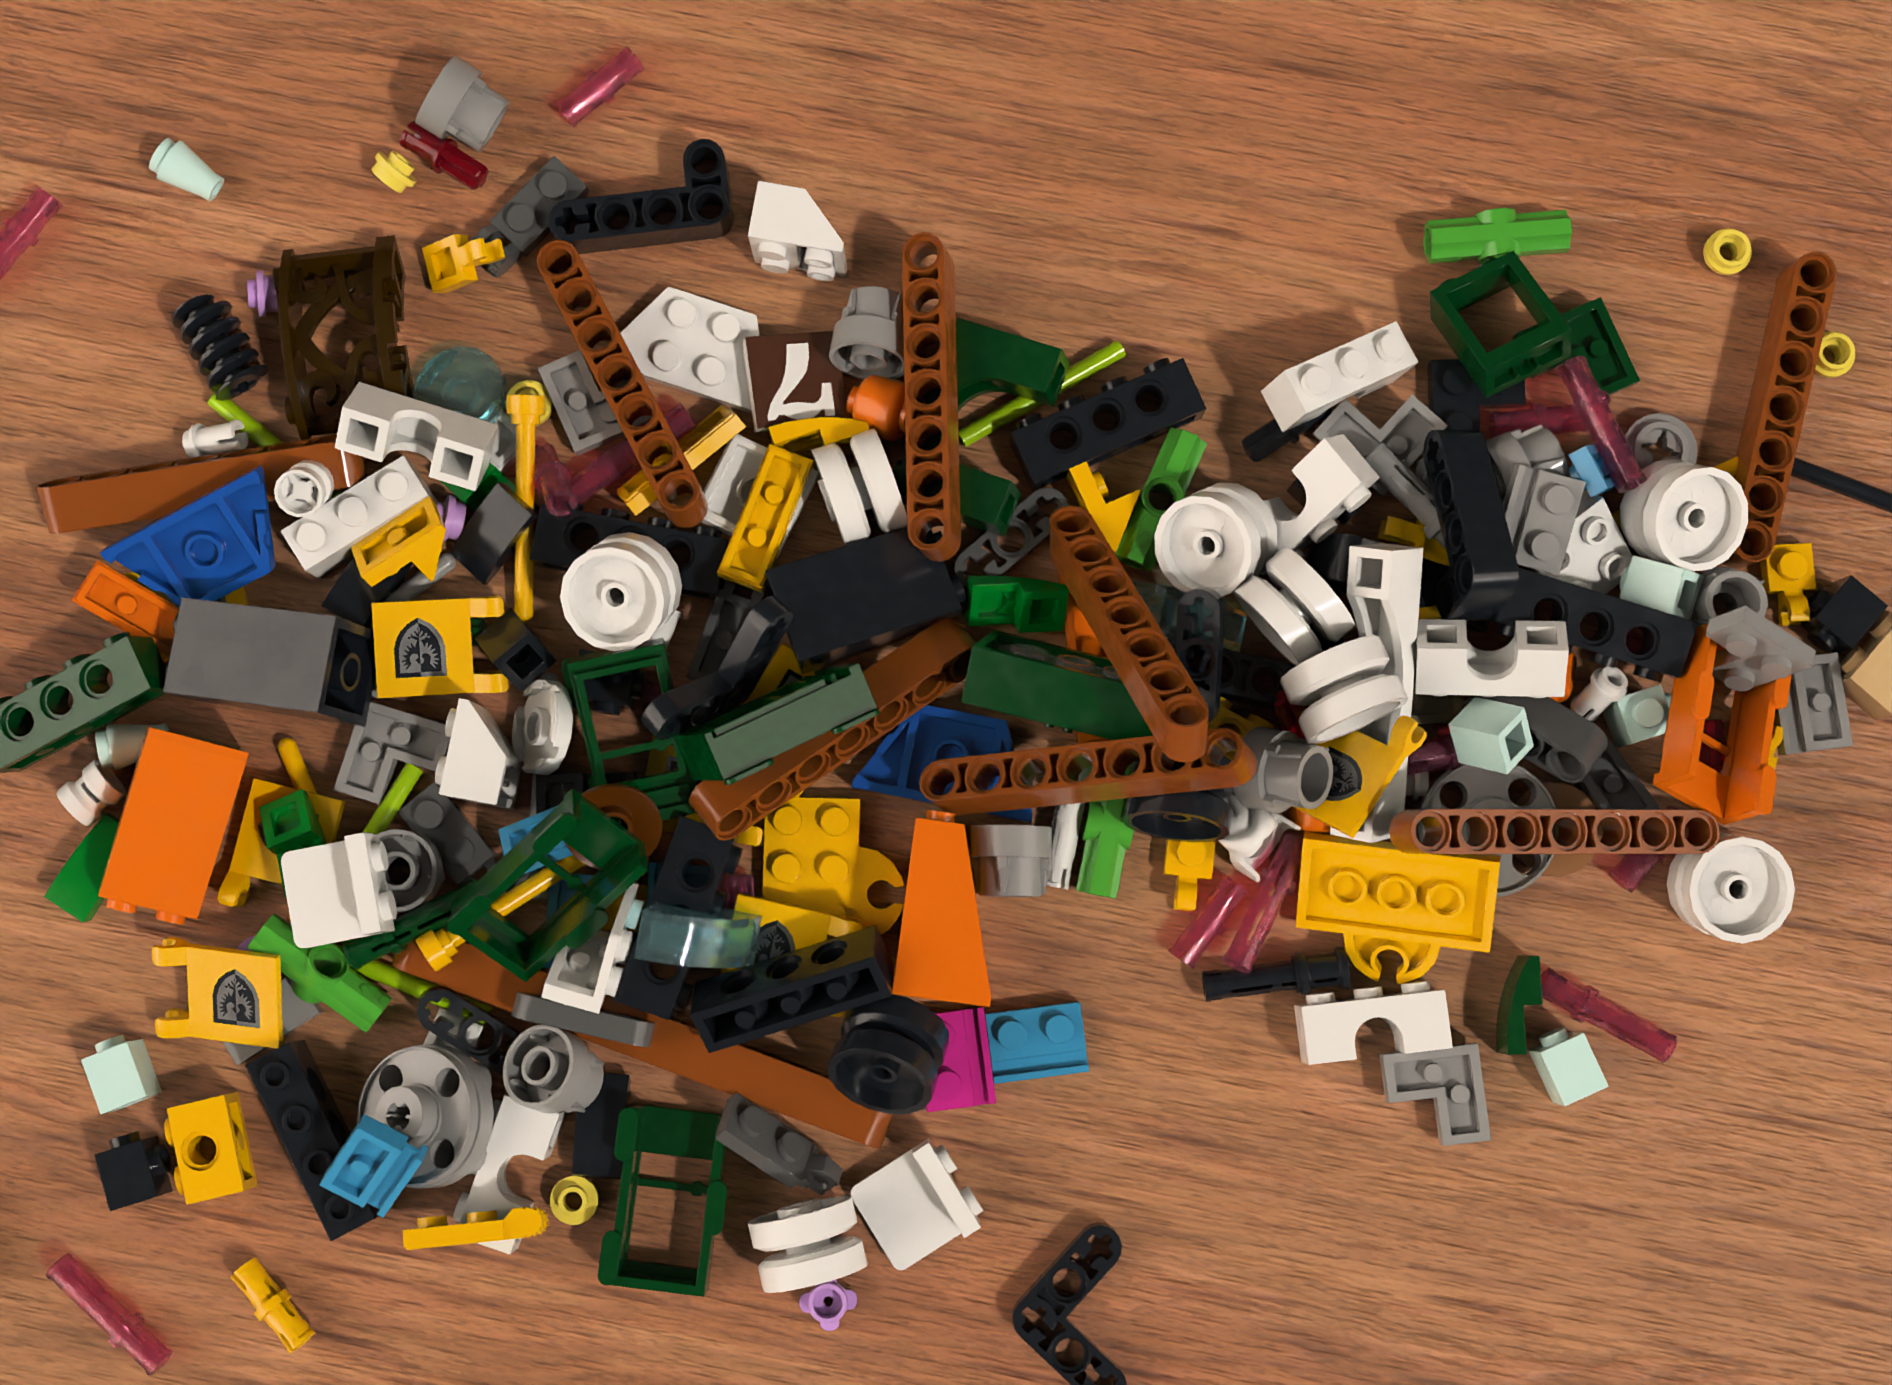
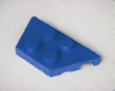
(204, 545)
(928, 737)

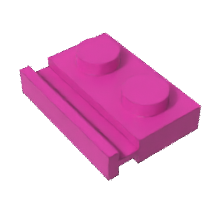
(966, 1072)

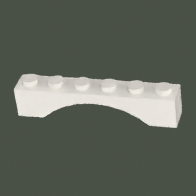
(1385, 603)

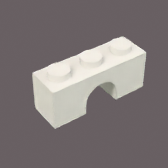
(1335, 375)
(384, 422)
(1334, 481)
(326, 537)
(1528, 666)
(1330, 1025)
(514, 1132)

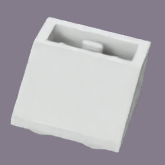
(794, 234)
(478, 759)

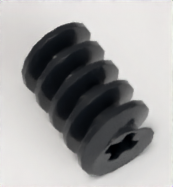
(216, 347)

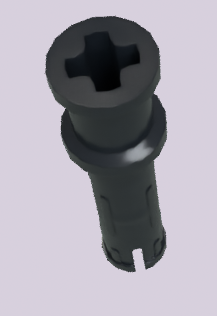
(1297, 974)

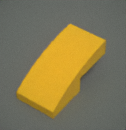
(815, 432)

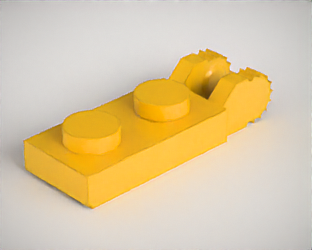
(480, 1227)

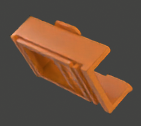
(1746, 779)

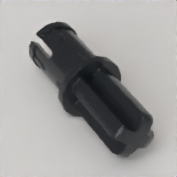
(1270, 437)

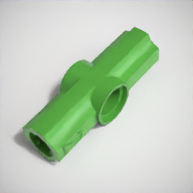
(1496, 234)
(1170, 473)
(1104, 847)
(322, 974)

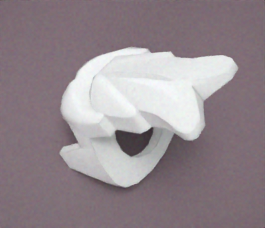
(1247, 836)

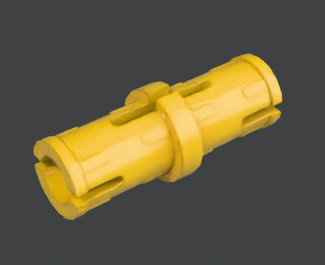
(272, 1305)

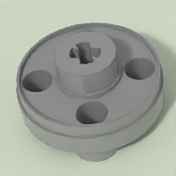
(1490, 791)
(422, 1098)

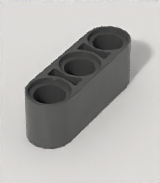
(1561, 738)

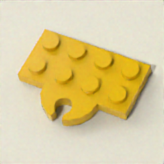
(818, 861)
(1396, 901)

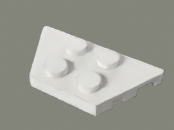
(693, 346)

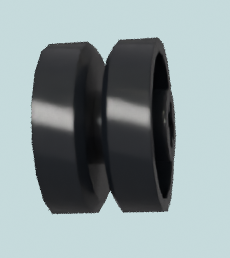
(1181, 816)
(889, 1055)

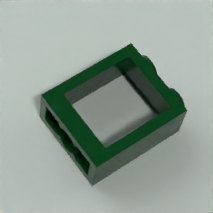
(1517, 358)

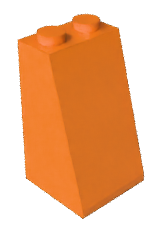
(172, 825)
(940, 925)

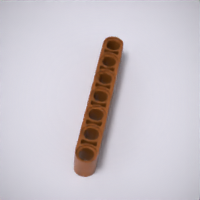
(920, 377)
(1787, 391)
(634, 398)
(166, 486)
(1129, 635)
(900, 687)
(1064, 766)
(1534, 831)

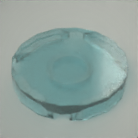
(463, 382)

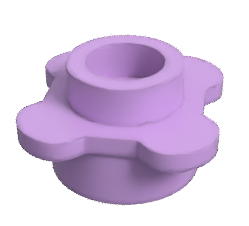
(828, 1316)

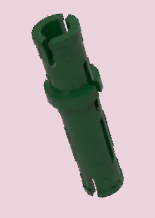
(407, 928)

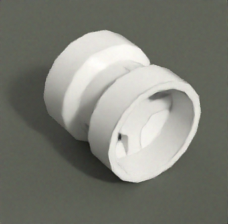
(297, 495)
(91, 793)

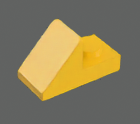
(1089, 492)
(409, 537)

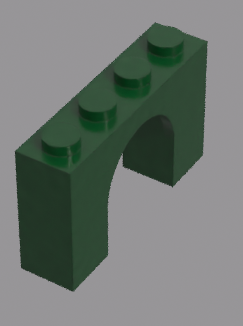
(986, 364)

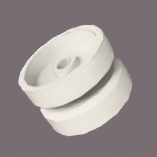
(860, 488)
(1685, 515)
(1215, 538)
(621, 591)
(1294, 609)
(1343, 689)
(1732, 891)
(809, 1251)

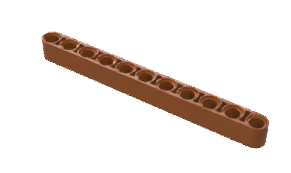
(676, 1048)

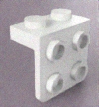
(1595, 548)
(338, 891)
(590, 972)
(916, 1204)

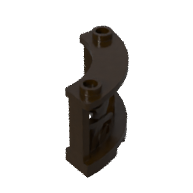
(374, 272)

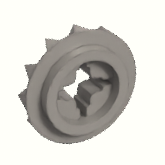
(1676, 438)

